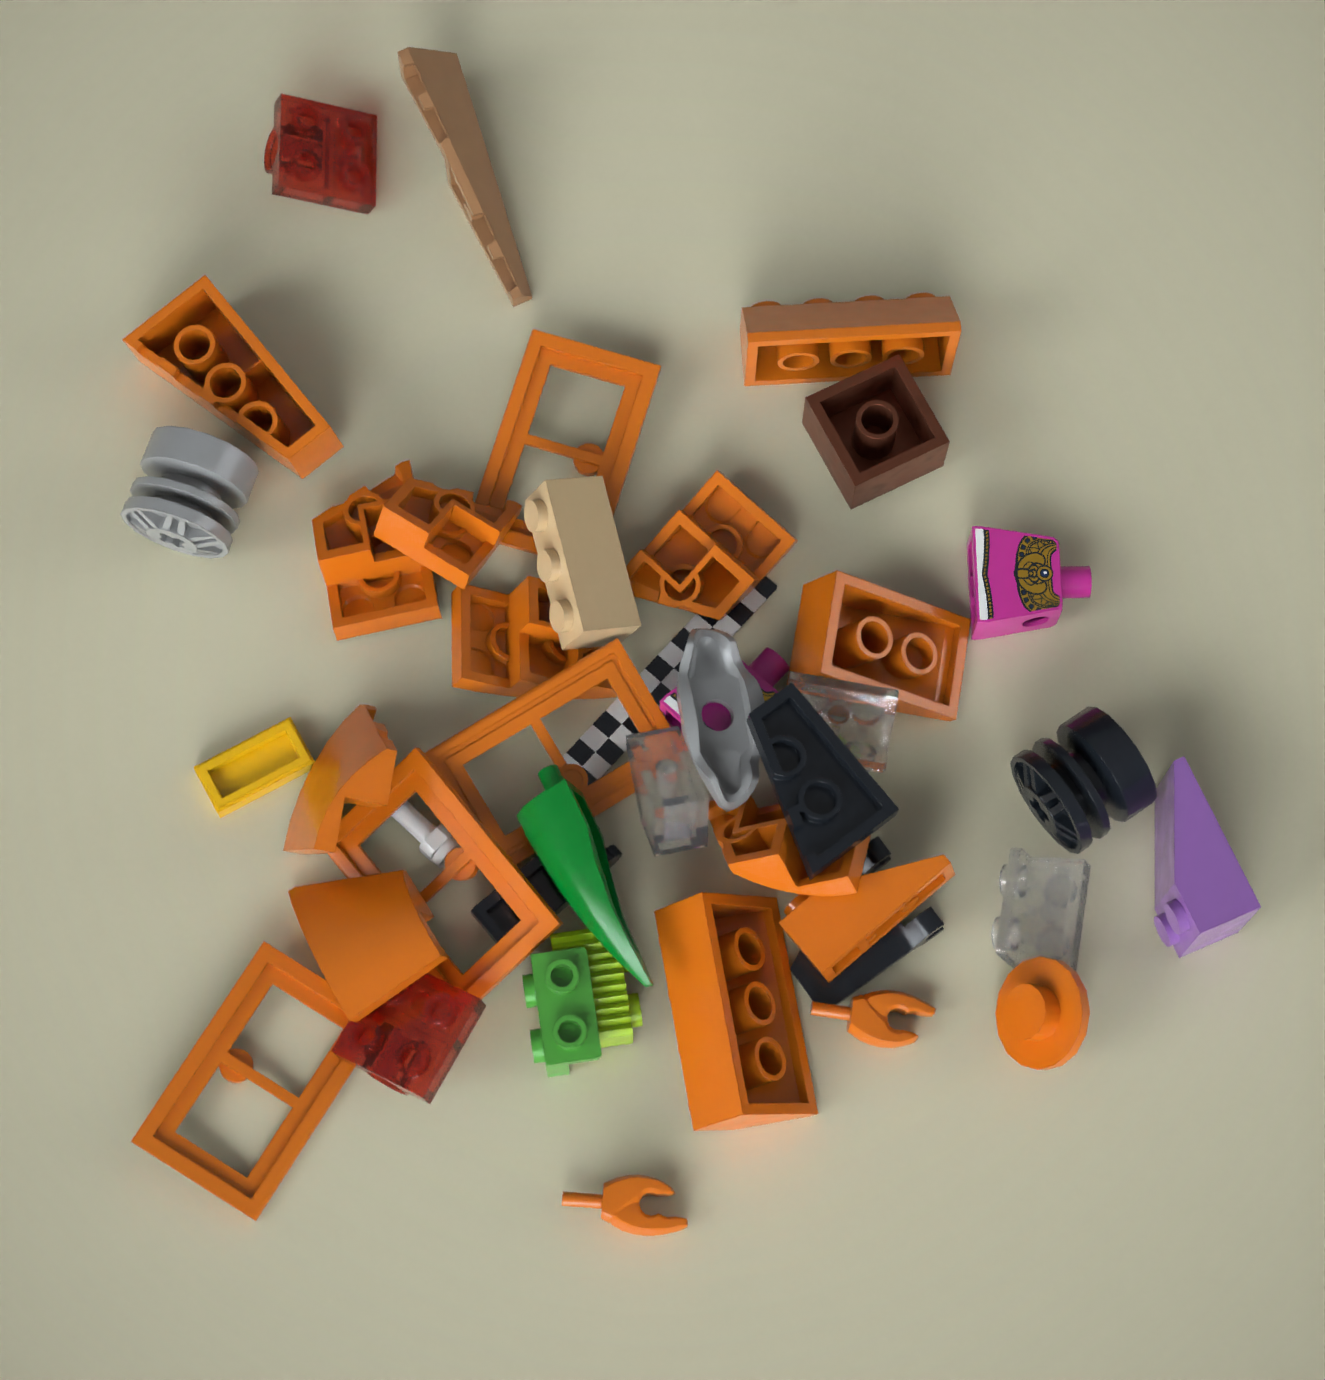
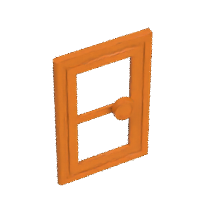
(589, 460)
(607, 663)
(476, 853)
(212, 1051)

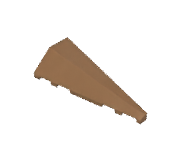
(447, 109)

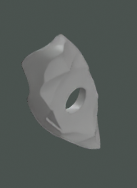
(715, 674)

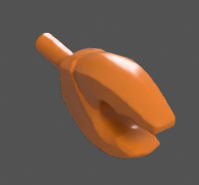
(869, 1014)
(622, 1205)

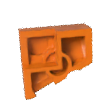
(444, 528)

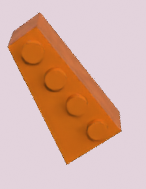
(225, 368)

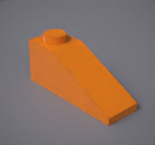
(843, 927)

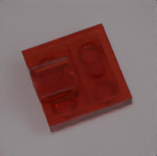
(323, 154)
(412, 1036)

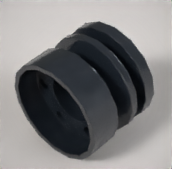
(1084, 779)

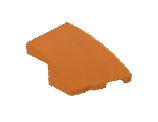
(710, 552)
(365, 578)
(508, 642)
(350, 769)
(764, 852)
(367, 937)

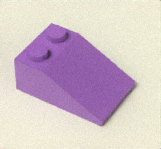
(1197, 876)

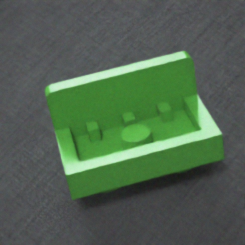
(565, 1009)

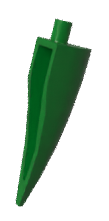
(576, 860)

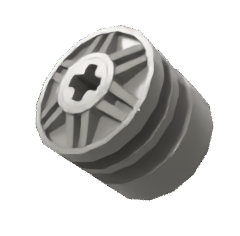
(190, 491)

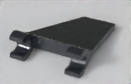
(876, 959)

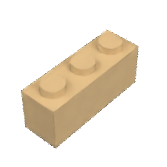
(581, 562)

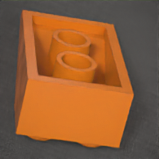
(882, 640)

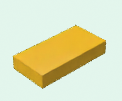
(255, 767)

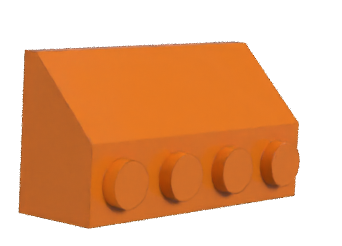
(843, 338)
(734, 1011)

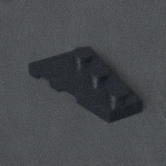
(817, 780)

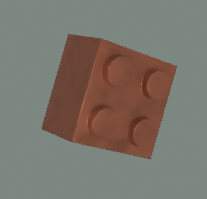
(875, 431)

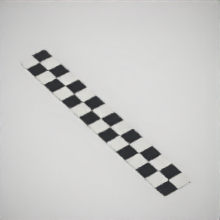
(607, 736)

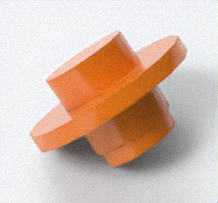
(1042, 1013)

